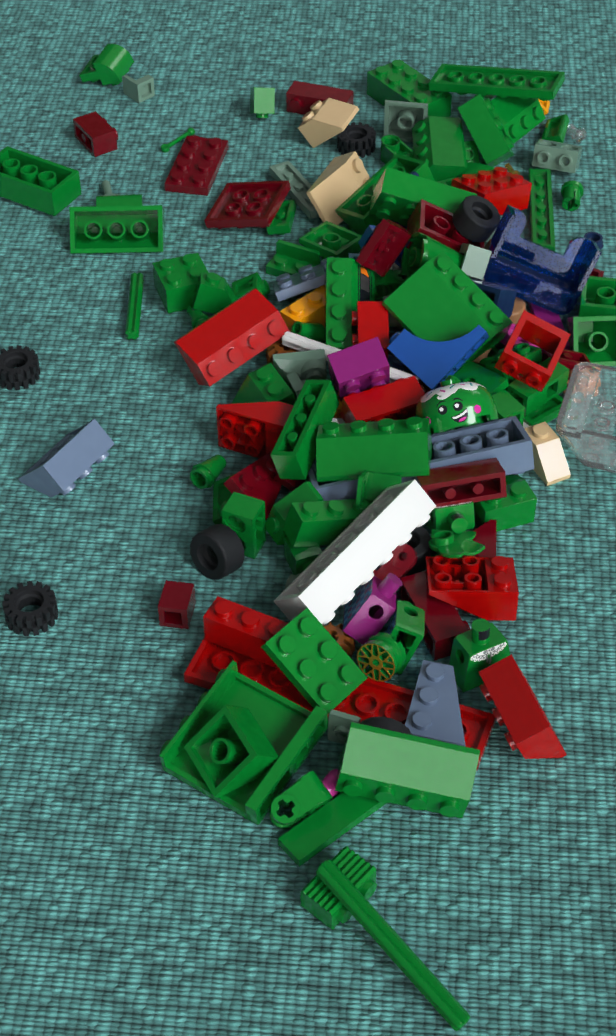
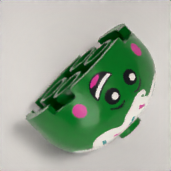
(456, 406)

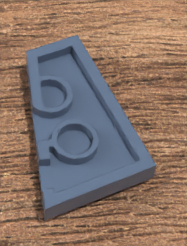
(435, 705)

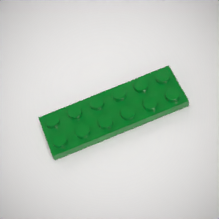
(497, 81)

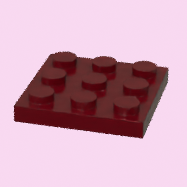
(247, 204)

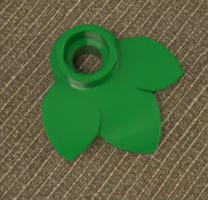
(455, 545)

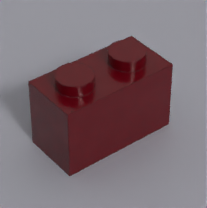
(95, 134)

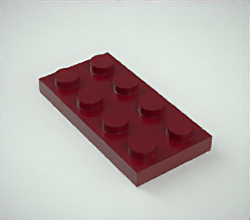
(196, 165)

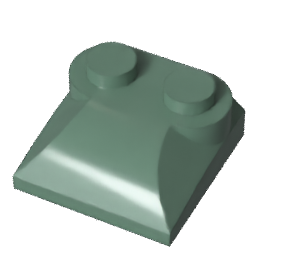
(401, 118)
(307, 364)

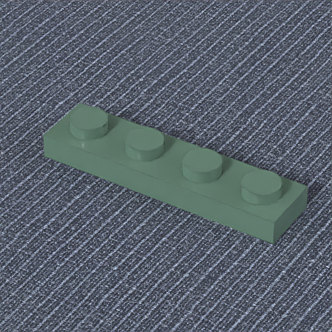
(299, 186)

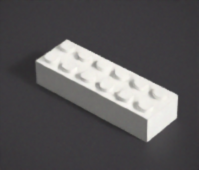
(357, 552)

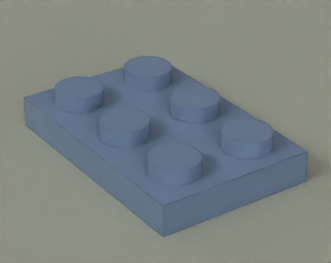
(305, 280)

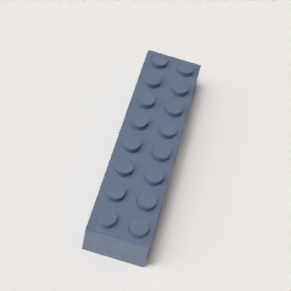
(494, 439)

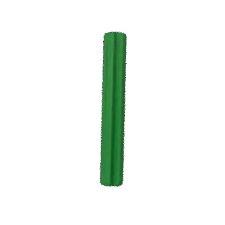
(134, 306)

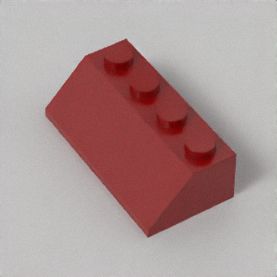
(231, 337)

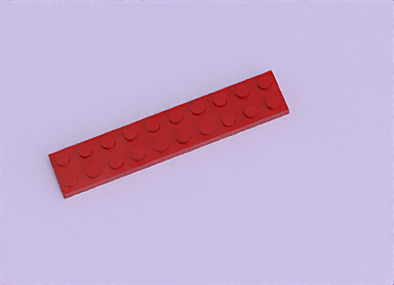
(366, 701)

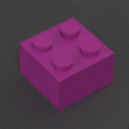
(359, 368)

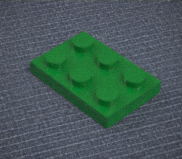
(314, 662)

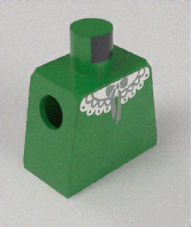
(452, 517)
(476, 651)

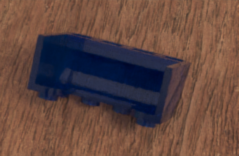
(535, 271)

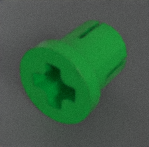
(571, 193)

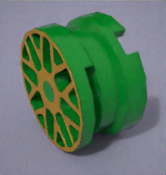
(382, 656)

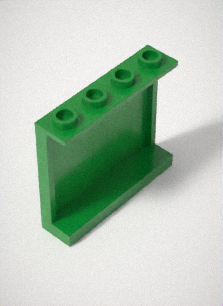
(287, 726)

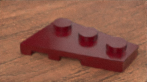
(257, 482)

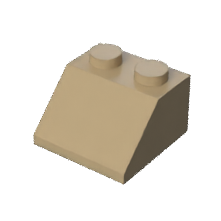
(326, 120)

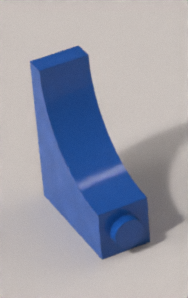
(435, 360)

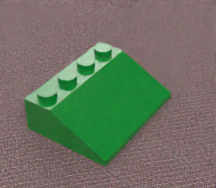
(445, 305)

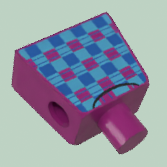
(371, 607)

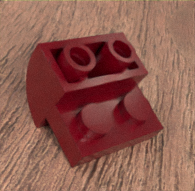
(383, 247)

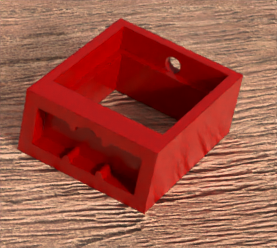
(540, 334)

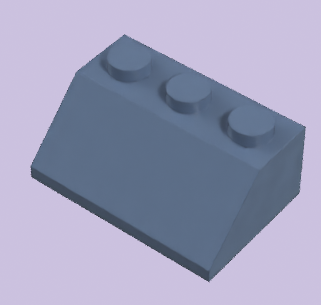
(69, 460)

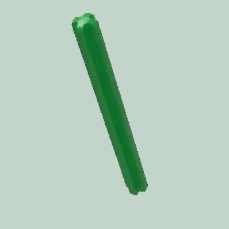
(393, 945)

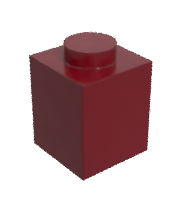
(176, 604)

